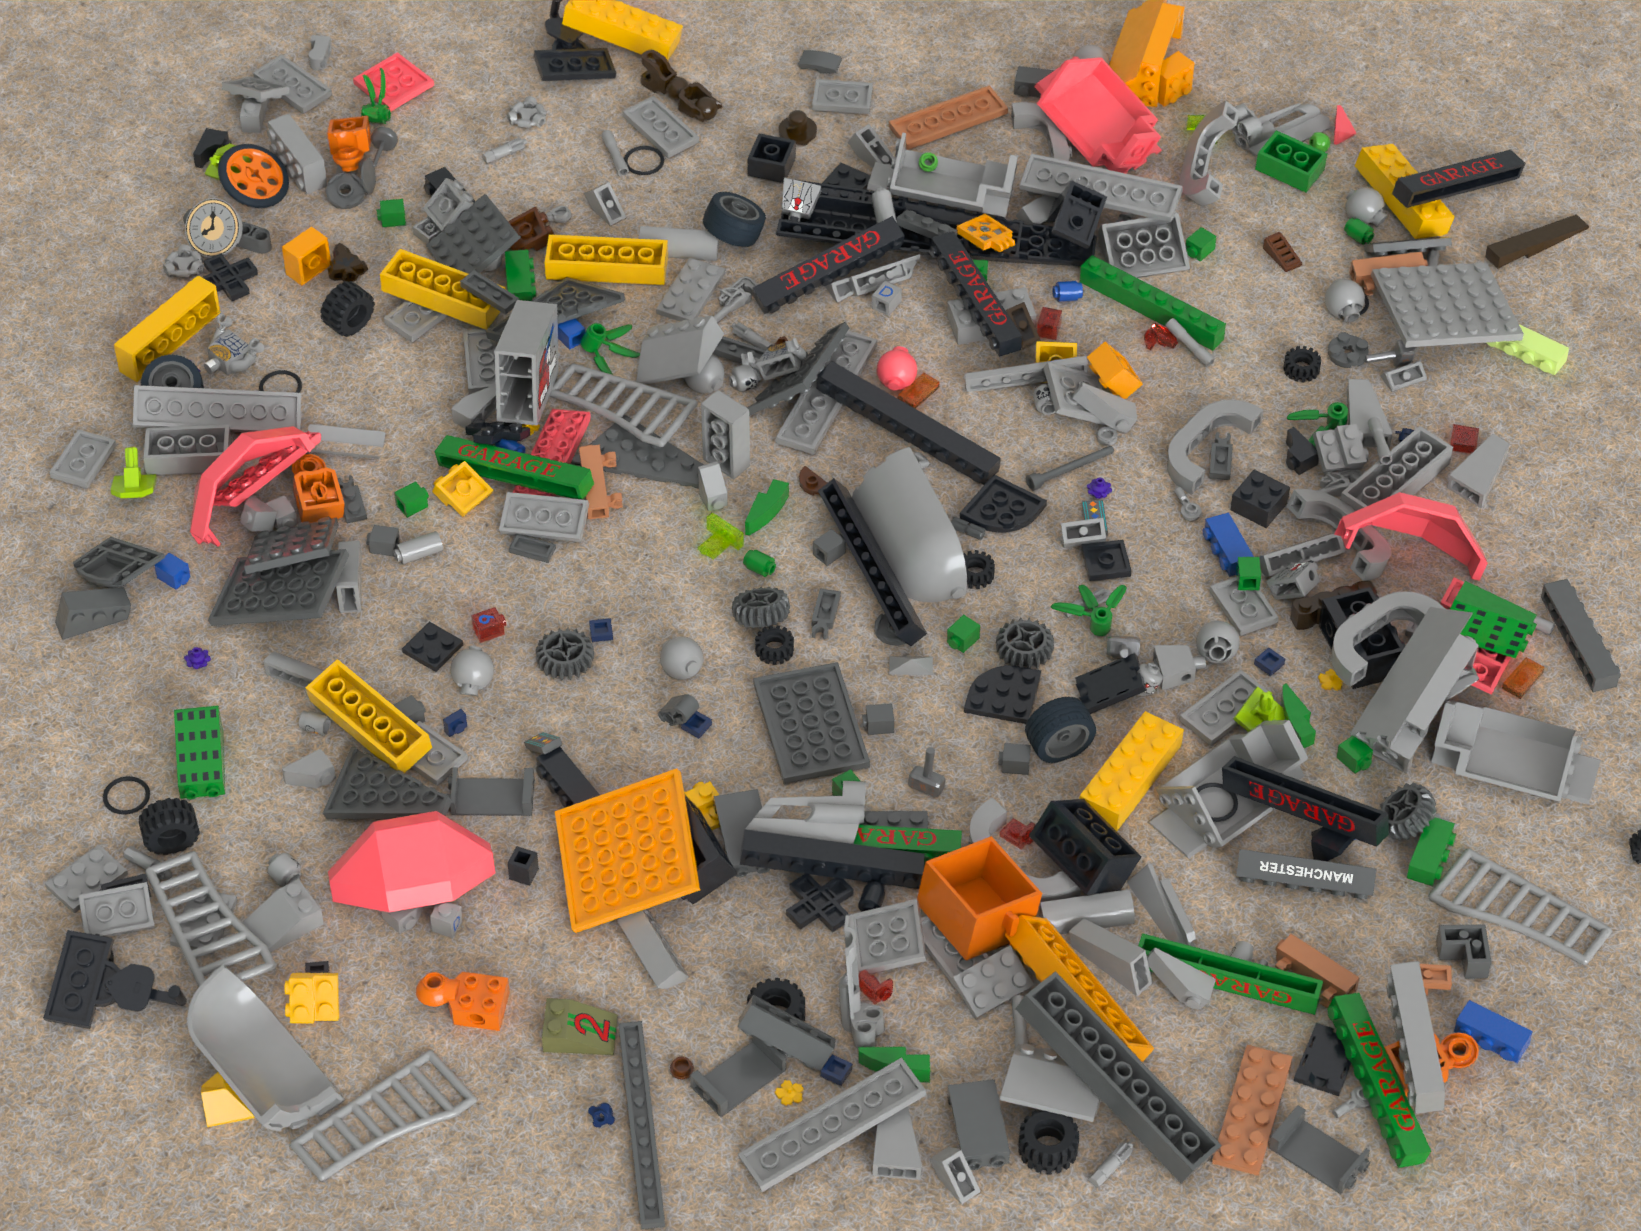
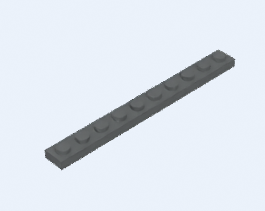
(641, 1125)

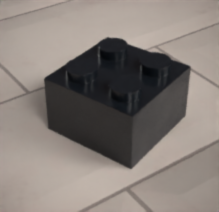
(771, 158)
(1260, 498)

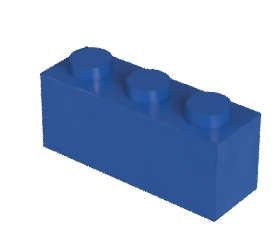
(1226, 541)
(1493, 1031)

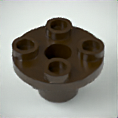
(798, 128)

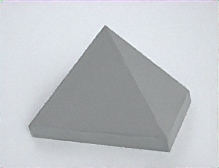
(910, 665)

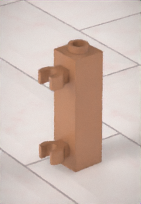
(1361, 269)
(597, 496)
(1309, 962)

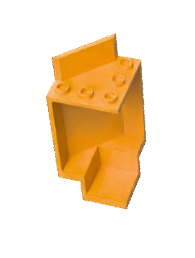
(1143, 47)

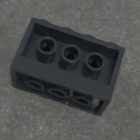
(1378, 649)
(1085, 846)
(711, 860)

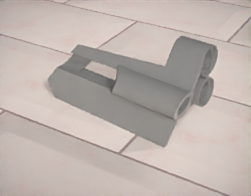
(1253, 132)
(830, 820)
(861, 1019)

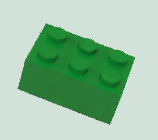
(1291, 161)

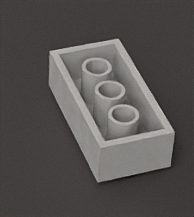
(297, 154)
(961, 319)
(726, 433)
(184, 448)

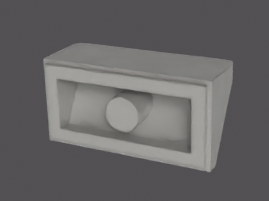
(1404, 376)

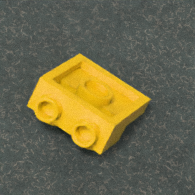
(461, 488)
(703, 797)
(312, 997)

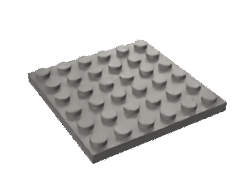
(1446, 304)

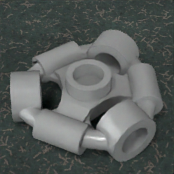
(529, 112)
(186, 259)

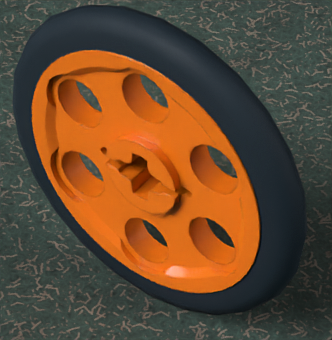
(249, 197)

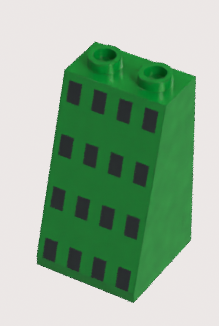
(1494, 621)
(199, 752)

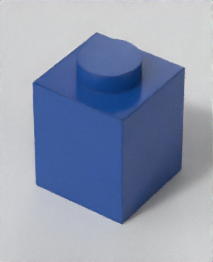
(571, 333)
(172, 571)

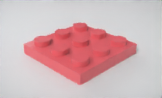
(402, 81)

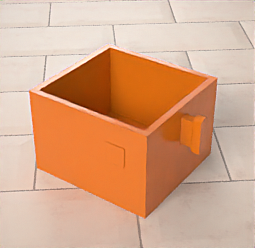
(977, 896)

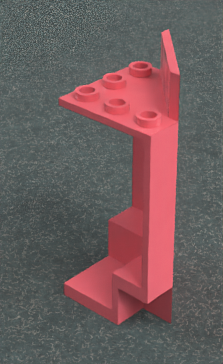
(1099, 114)

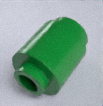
(1359, 231)
(759, 562)

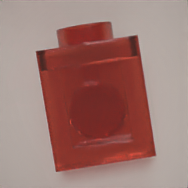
(1160, 335)
(1017, 833)
(873, 989)

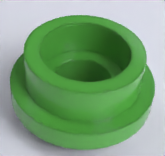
(930, 157)

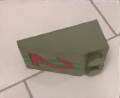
(578, 1028)

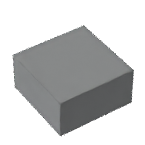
(426, 230)

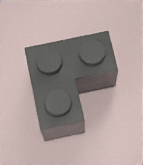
(1465, 944)

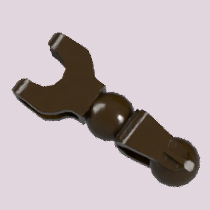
(665, 80)

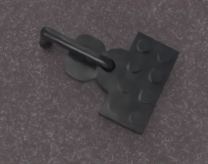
(570, 56)
(86, 975)

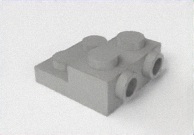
(448, 203)
(1341, 448)

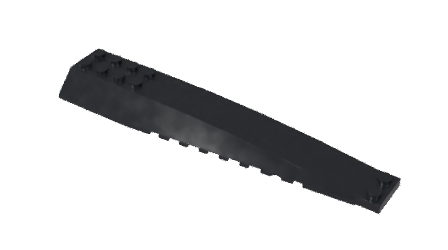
(849, 210)

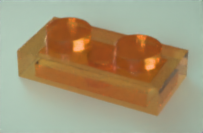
(919, 390)
(1523, 677)

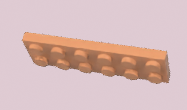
(949, 117)
(1252, 1110)

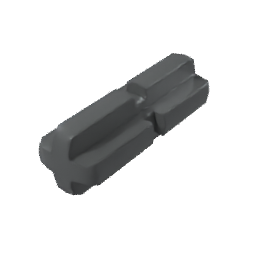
(972, 529)

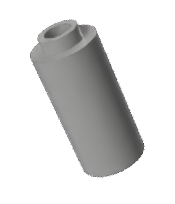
(883, 204)
(418, 548)

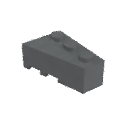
(91, 610)

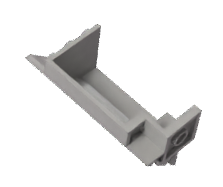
(952, 183)
(1416, 687)
(1514, 752)
(1189, 813)

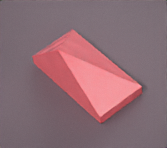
(1343, 126)

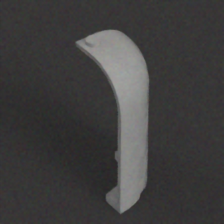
(912, 529)
(257, 1054)

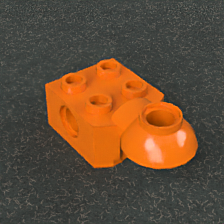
(349, 141)
(316, 489)
(472, 997)
(1446, 1055)

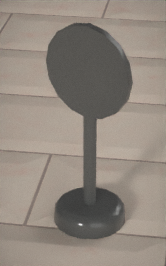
(384, 140)

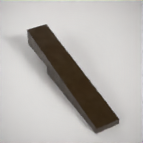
(1534, 241)

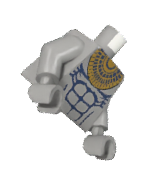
(229, 351)
(777, 359)

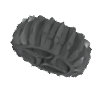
(761, 607)
(1026, 637)
(553, 659)
(1408, 810)

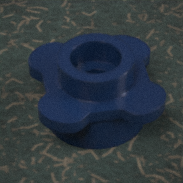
(1402, 435)
(606, 1110)

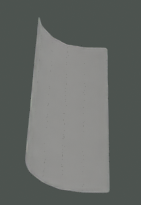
(350, 436)

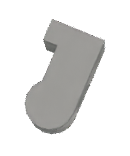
(320, 51)

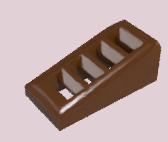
(1277, 241)

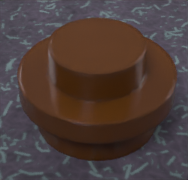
(681, 1068)

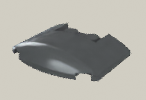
(115, 563)

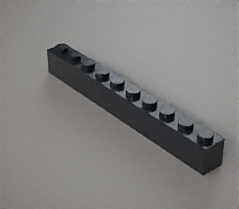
(908, 423)
(872, 562)

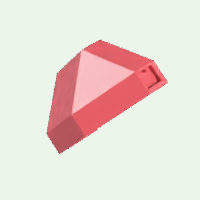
(243, 449)
(1423, 518)
(410, 864)

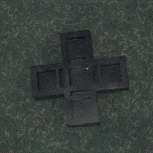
(230, 277)
(493, 432)
(819, 902)

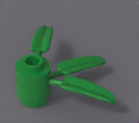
(376, 112)
(595, 337)
(1336, 416)
(1101, 616)

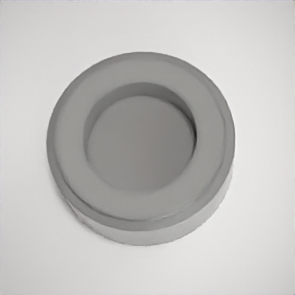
(1107, 436)

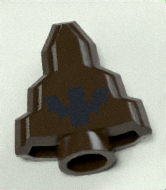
(345, 265)

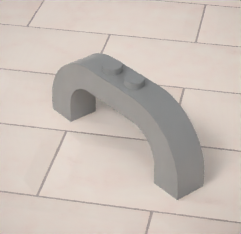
(1032, 116)
(1197, 185)
(1215, 415)
(1371, 545)
(1394, 606)
(991, 817)

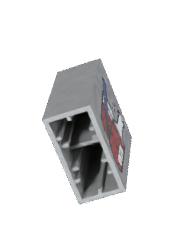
(526, 362)

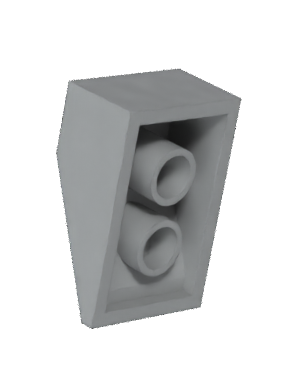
(285, 916)

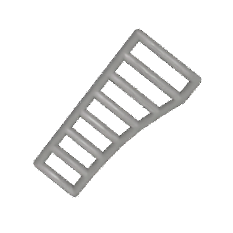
(622, 383)
(217, 904)
(1523, 927)
(380, 1137)

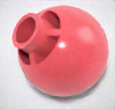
(897, 368)

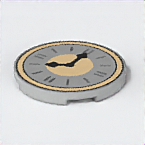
(213, 227)

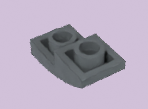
(820, 60)

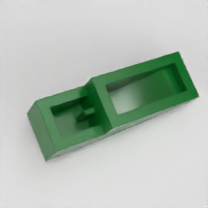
(766, 506)
(1298, 715)
(879, 1057)

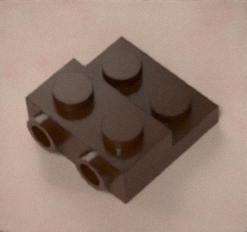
(532, 230)

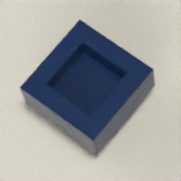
(601, 630)
(1269, 661)
(455, 723)
(697, 724)
(836, 1070)

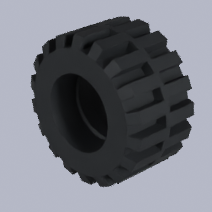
(347, 308)
(169, 826)
(781, 994)
(1048, 1156)

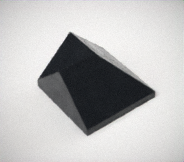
(1328, 844)

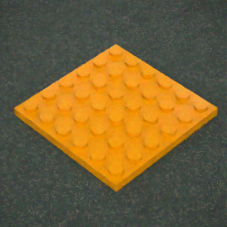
(626, 850)

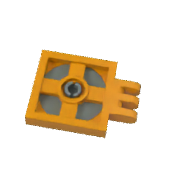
(986, 233)

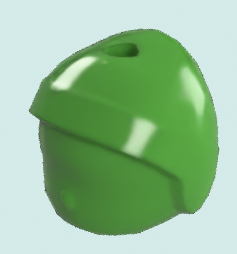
(1320, 141)

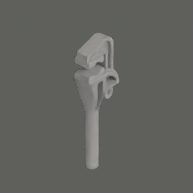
(735, 296)
(1336, 482)

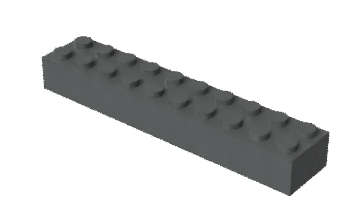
(1118, 1077)

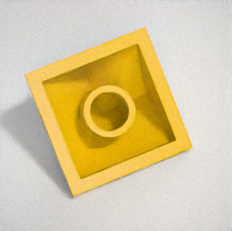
(1054, 351)
(222, 1103)

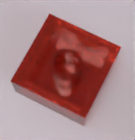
(1464, 438)

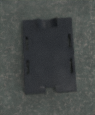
(1110, 683)
(1324, 1062)

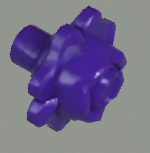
(1099, 488)
(197, 658)

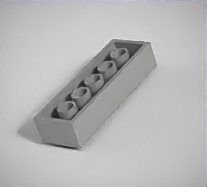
(1413, 465)
(1415, 1037)

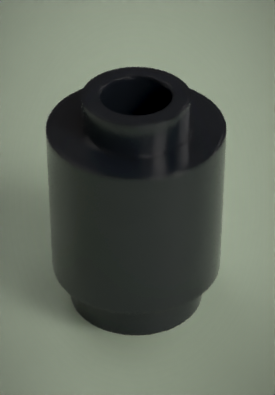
(871, 896)

